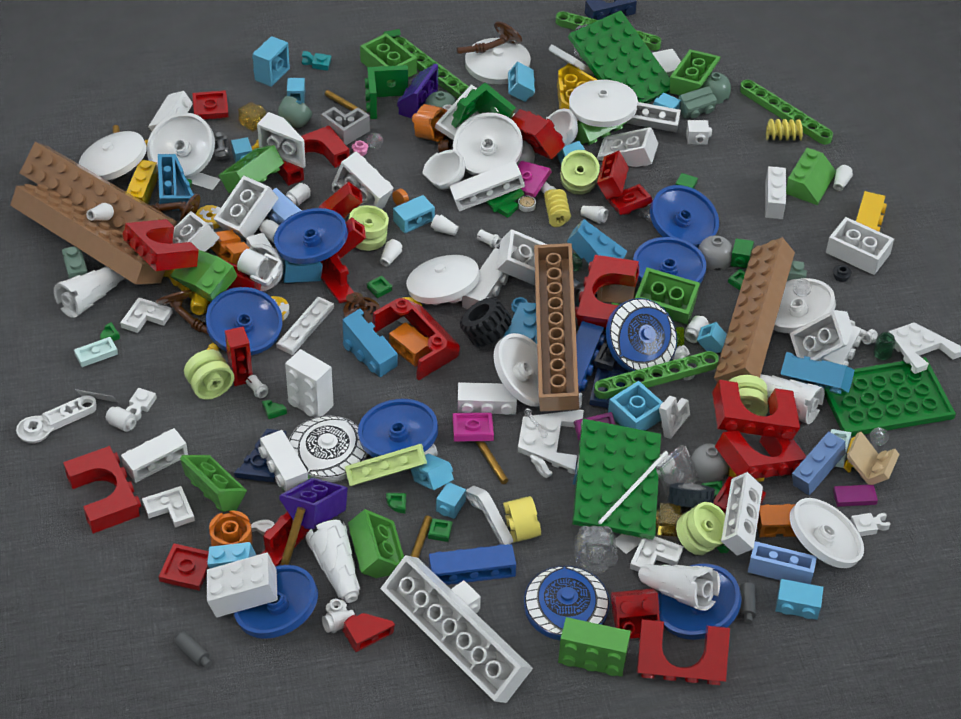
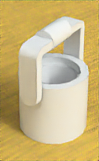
(256, 266)

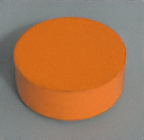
(400, 196)

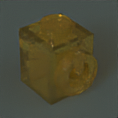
(251, 115)
(667, 519)

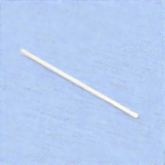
(632, 487)

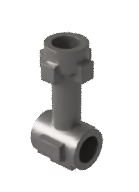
(221, 152)

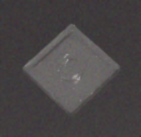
(677, 468)

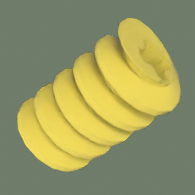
(784, 129)
(557, 207)

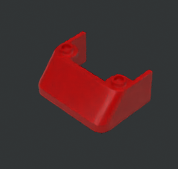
(441, 344)

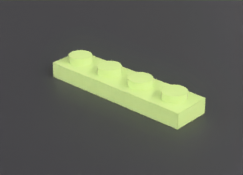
(385, 465)

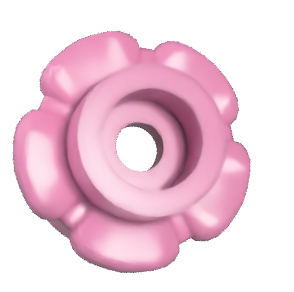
(360, 147)

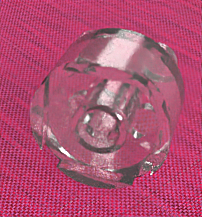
(595, 548)

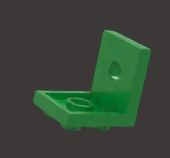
(377, 85)
(481, 100)

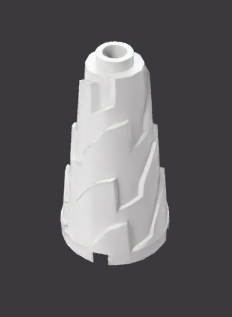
(82, 291)
(806, 395)
(334, 556)
(684, 583)

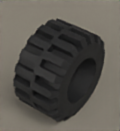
(485, 321)

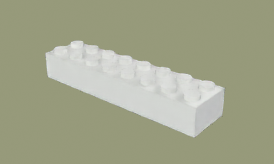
(456, 629)

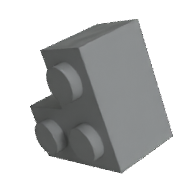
(348, 126)

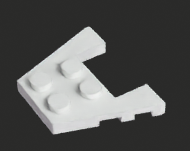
(916, 340)
(546, 448)

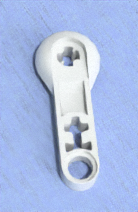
(54, 419)

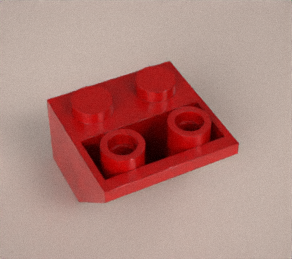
(632, 606)

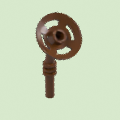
(506, 34)
(185, 207)
(358, 300)
(175, 301)

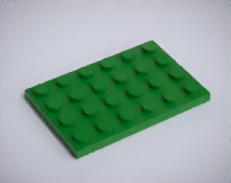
(619, 54)
(890, 399)
(607, 467)

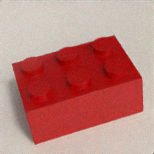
(539, 133)

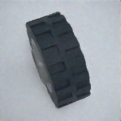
(690, 494)

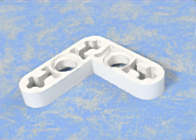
(482, 500)

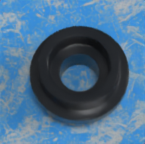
(842, 273)

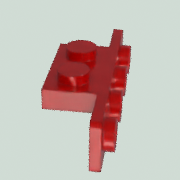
(335, 277)
(277, 536)

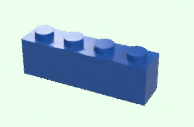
(588, 341)
(474, 564)

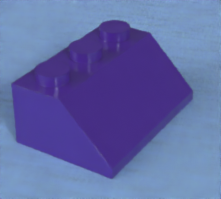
(418, 91)
(319, 499)

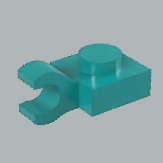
(319, 61)

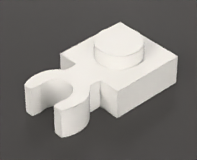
(141, 401)
(869, 525)

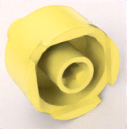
(522, 519)

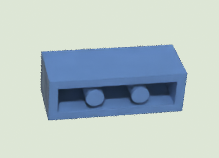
(819, 463)

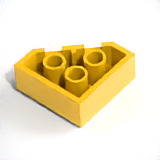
(568, 79)

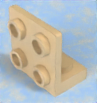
(870, 464)

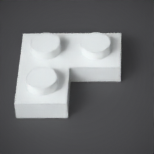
(145, 310)
(673, 415)
(169, 501)
(656, 549)

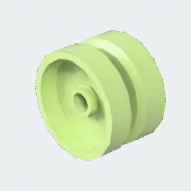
(579, 172)
(375, 225)
(208, 374)
(753, 393)
(701, 528)

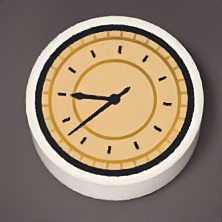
(527, 203)

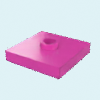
(533, 177)
(473, 427)

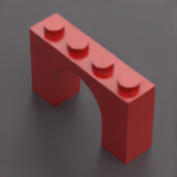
(320, 141)
(344, 202)
(153, 243)
(603, 272)
(733, 415)
(742, 458)
(104, 466)
(710, 667)

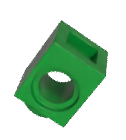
(741, 253)

